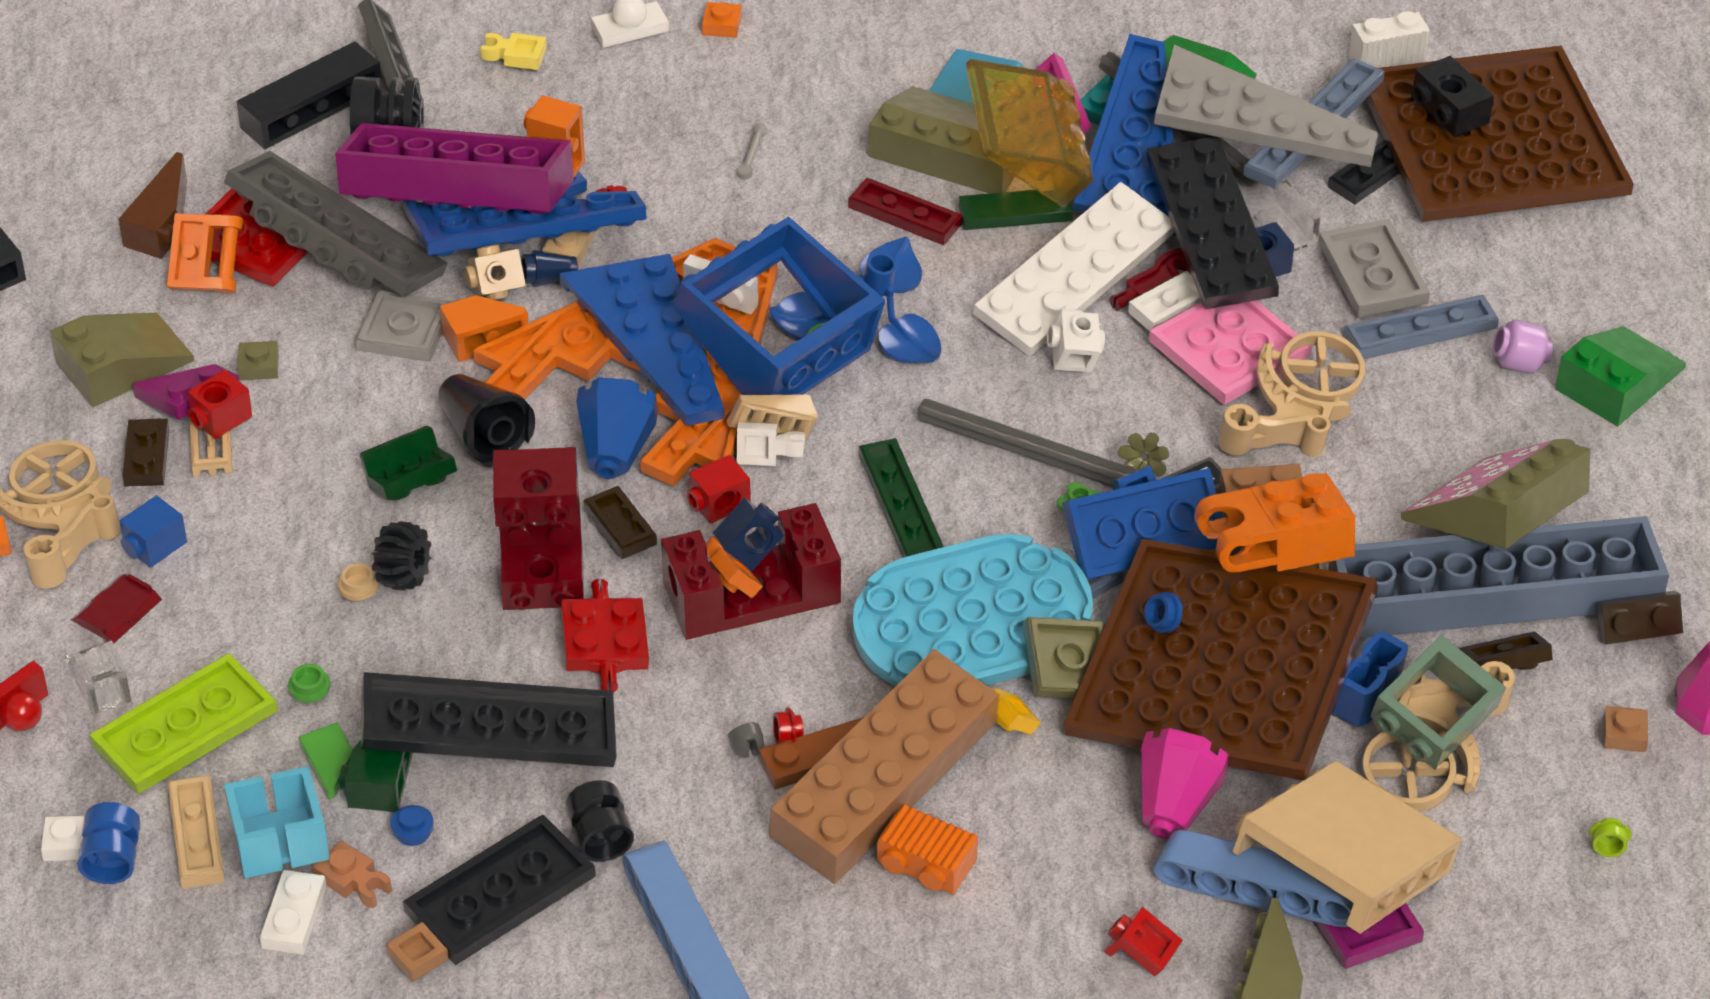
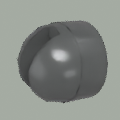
(746, 738)

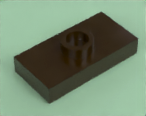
(620, 522)

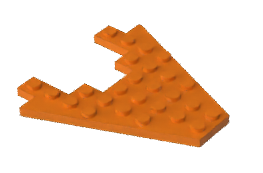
(577, 344)

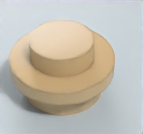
(357, 582)

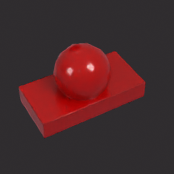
(21, 698)

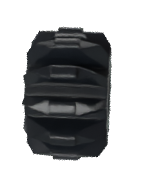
(401, 555)

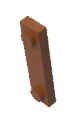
(789, 761)

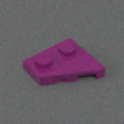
(170, 391)

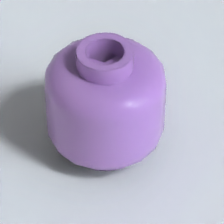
(1522, 346)

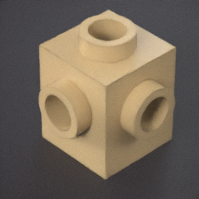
(507, 271)

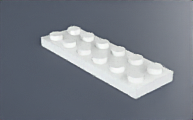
(1074, 267)

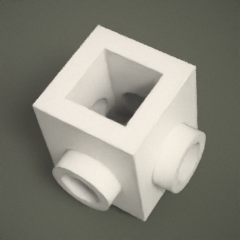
(1076, 341)

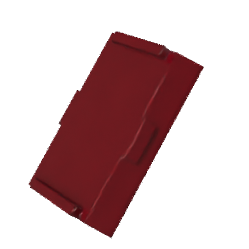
(118, 607)

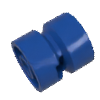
(109, 843)

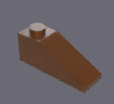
(150, 218)

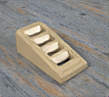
(786, 411)

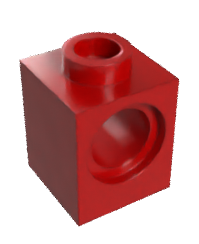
(219, 404)
(718, 488)

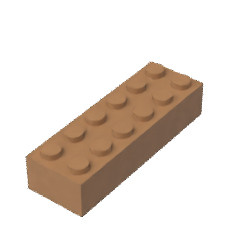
(882, 764)

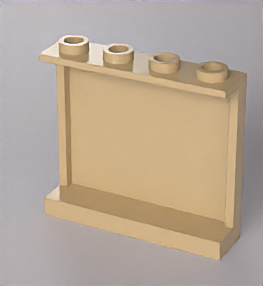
(1353, 841)

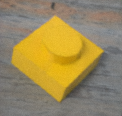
(1015, 714)

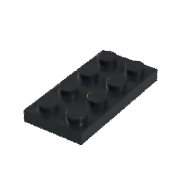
(500, 888)

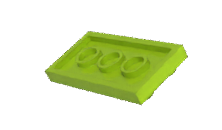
(183, 723)

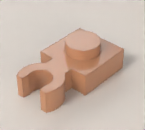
(352, 871)

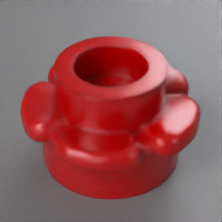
(787, 726)

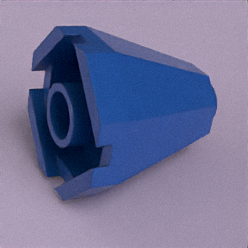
(615, 423)

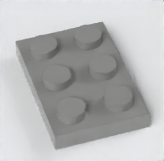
(1373, 268)

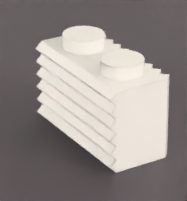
(1390, 40)

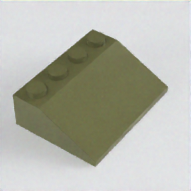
(936, 139)

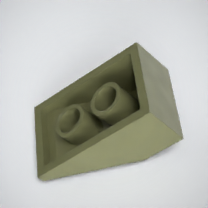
(114, 351)

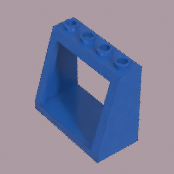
(838, 293)

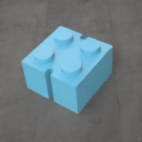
(286, 836)

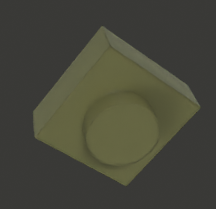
(258, 360)

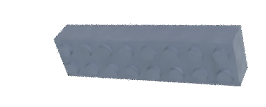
(1539, 577)

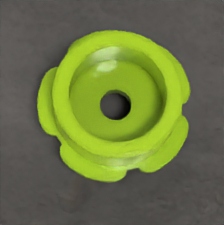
(1610, 837)

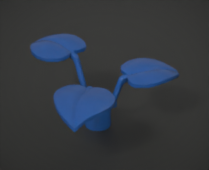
(887, 271)

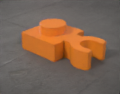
(732, 572)

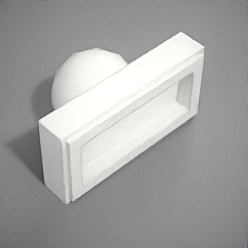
(629, 22)

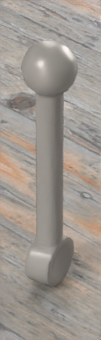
(745, 171)

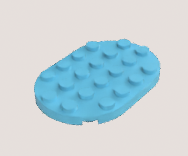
(966, 606)

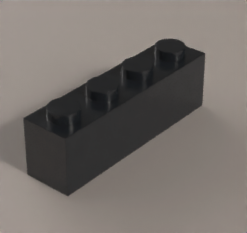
(305, 95)

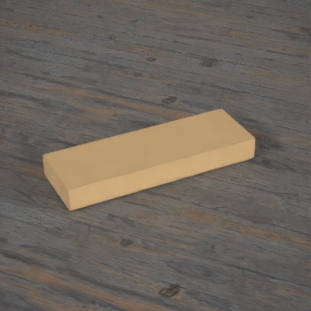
(196, 832)

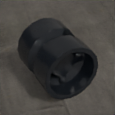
(599, 820)

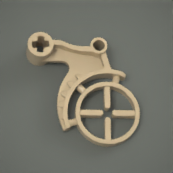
(1300, 411)
(78, 513)
(1436, 706)

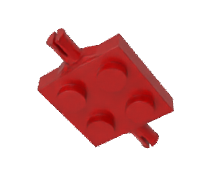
(604, 634)

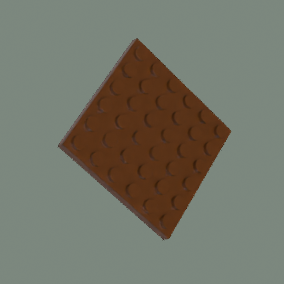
(1534, 152)
(1243, 668)

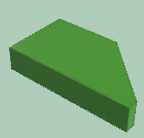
(326, 753)

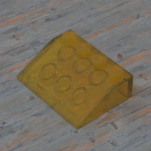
(1031, 127)

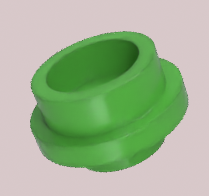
(309, 683)

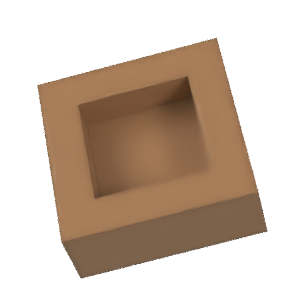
(1625, 728)
(417, 951)

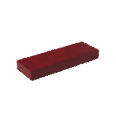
(905, 211)

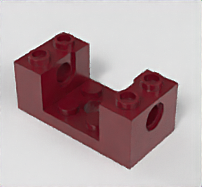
(538, 526)
(795, 577)

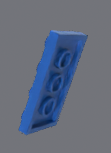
(1112, 523)

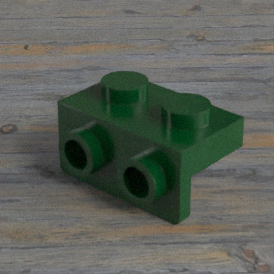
(406, 464)

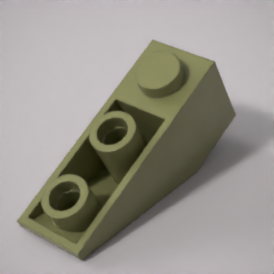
(1273, 963)

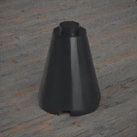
(486, 416)

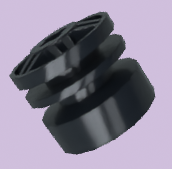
(373, 106)

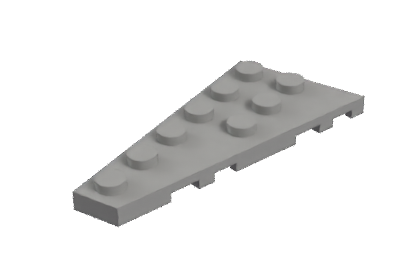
(1230, 105)

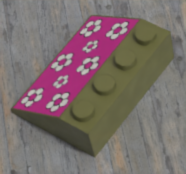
(1507, 493)

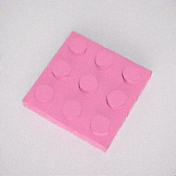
(1224, 345)

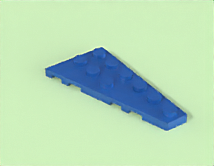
(453, 228)
(638, 315)

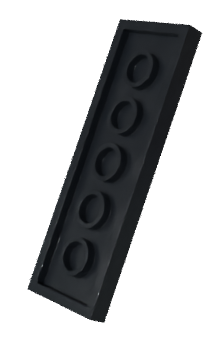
(1212, 223)
(487, 719)

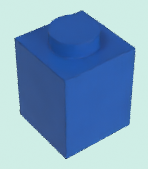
(152, 531)

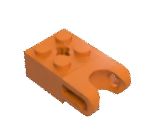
(1280, 524)

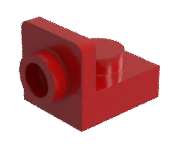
(1144, 940)

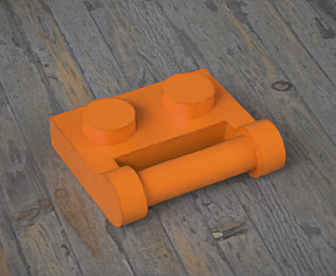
(193, 249)

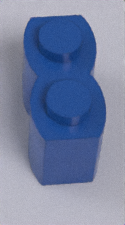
(1368, 676)

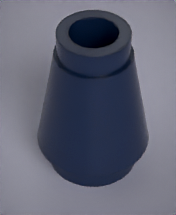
(545, 268)

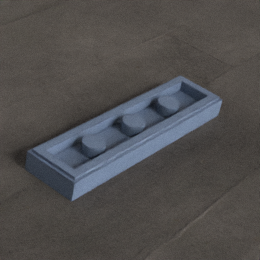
(1422, 326)

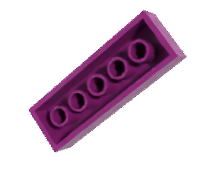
(455, 167)

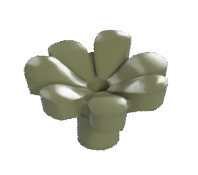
(1138, 458)

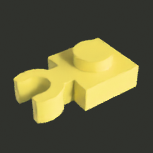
(519, 51)

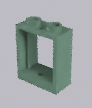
(1458, 673)

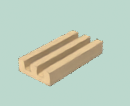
(212, 463)

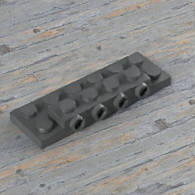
(332, 227)

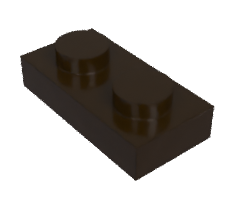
(146, 452)
(1640, 617)
(1517, 651)

